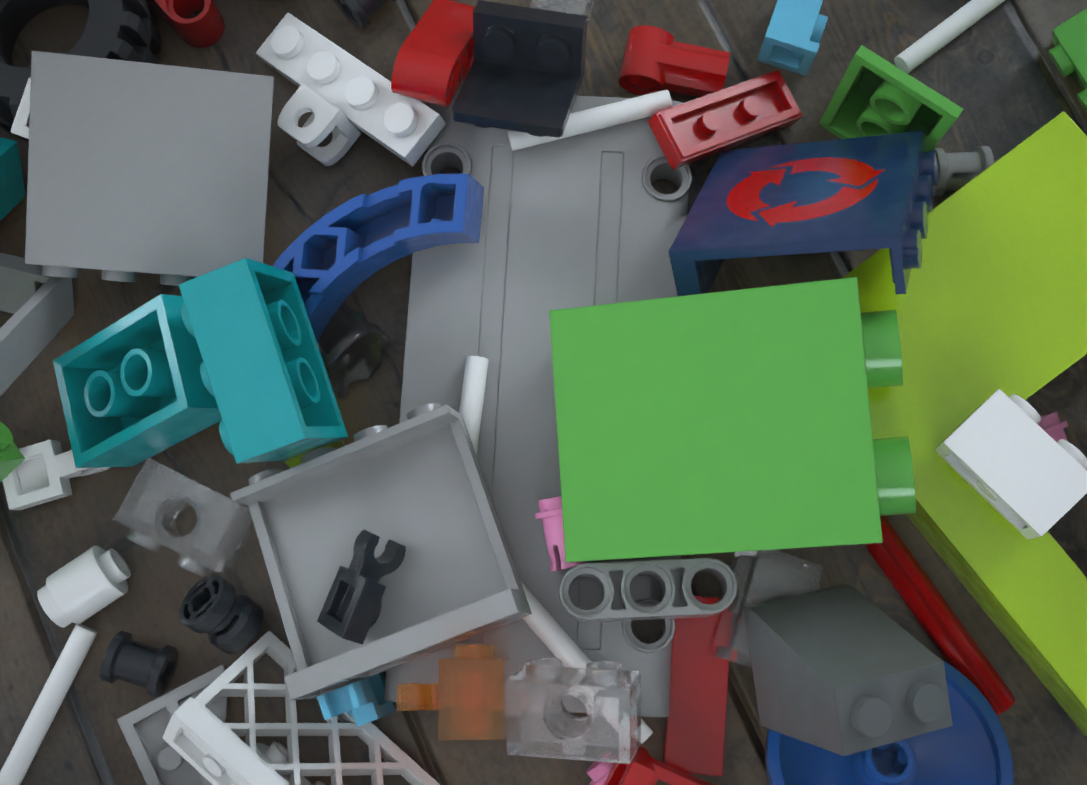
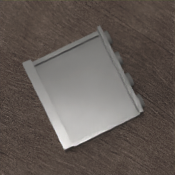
(145, 168)
(406, 486)

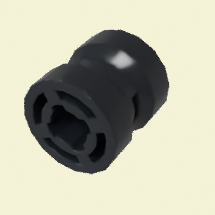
(220, 613)

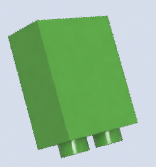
(726, 422)

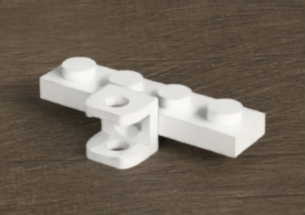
(343, 97)

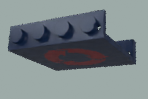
(810, 201)

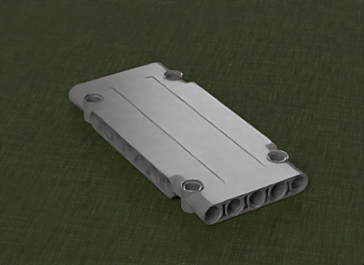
(556, 232)

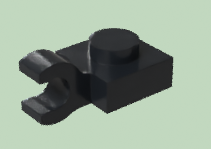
(356, 592)

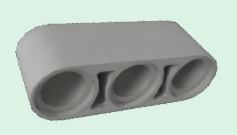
(673, 577)

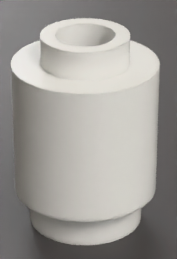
(84, 586)

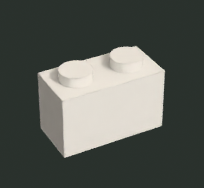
(1017, 464)

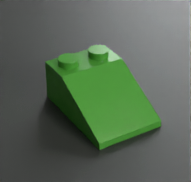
(886, 100)

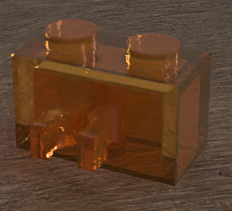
(468, 694)

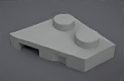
(147, 724)

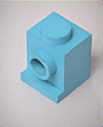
(793, 35)

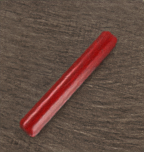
(938, 617)

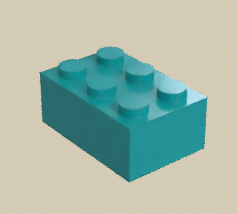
(261, 362)
(134, 388)

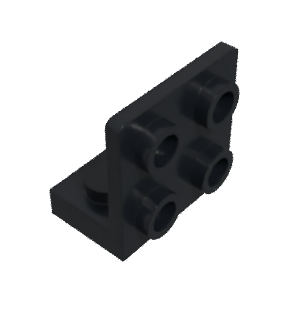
(523, 69)

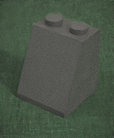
(842, 672)

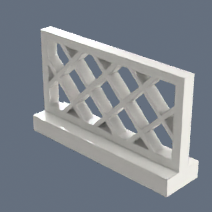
(227, 760)

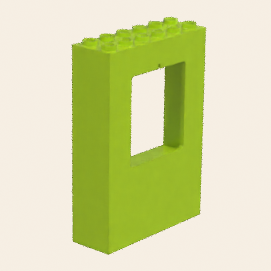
(983, 314)

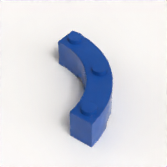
(377, 230)

